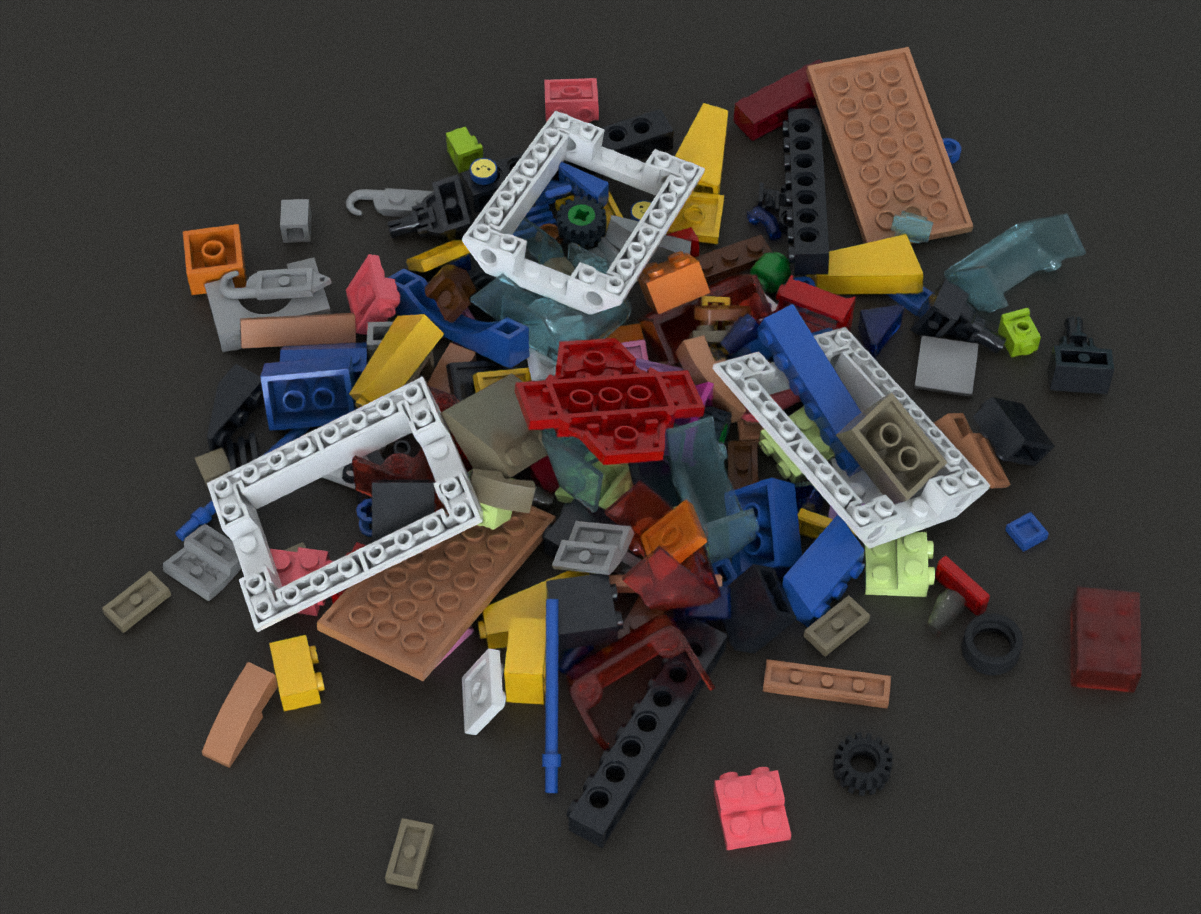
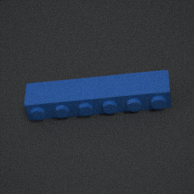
(811, 379)

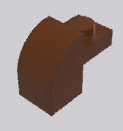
(451, 291)

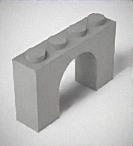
(228, 311)

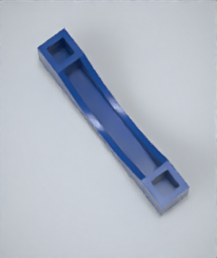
(500, 340)

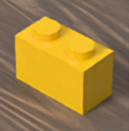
(295, 672)

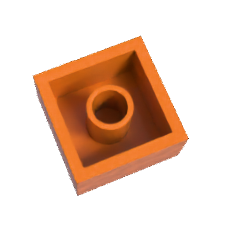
(212, 254)
(672, 282)

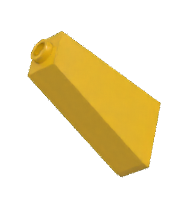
(706, 146)
(873, 268)
(396, 357)
(526, 603)

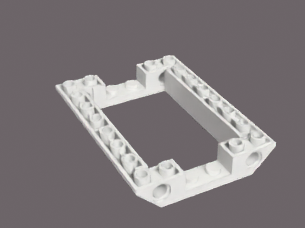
(580, 143)
(867, 382)
(318, 454)

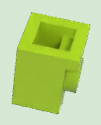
(463, 148)
(1020, 332)

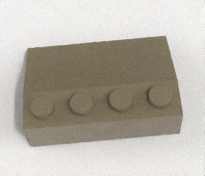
(494, 429)

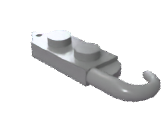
(388, 201)
(276, 284)

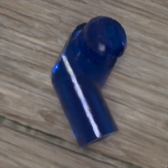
(770, 222)

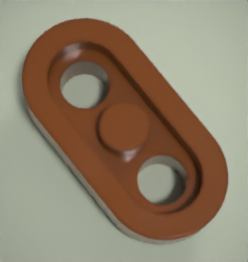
(712, 313)

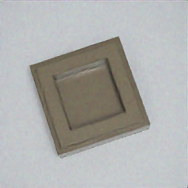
(212, 465)

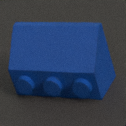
(304, 352)
(778, 536)
(823, 572)

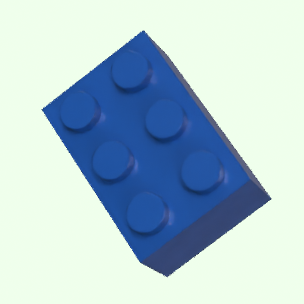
(307, 391)

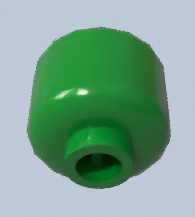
(772, 271)

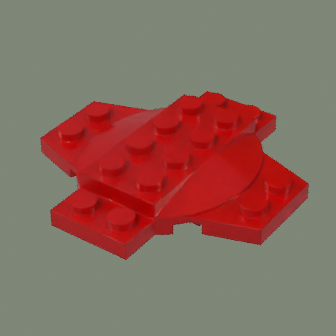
(609, 401)

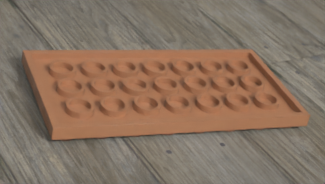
(887, 144)
(431, 599)

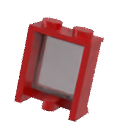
(816, 306)

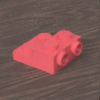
(572, 97)
(372, 295)
(298, 564)
(751, 808)

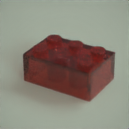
(1105, 639)

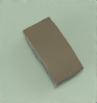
(502, 493)

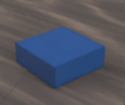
(1026, 531)

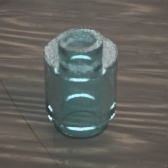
(914, 225)

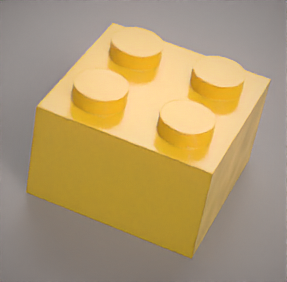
(526, 661)

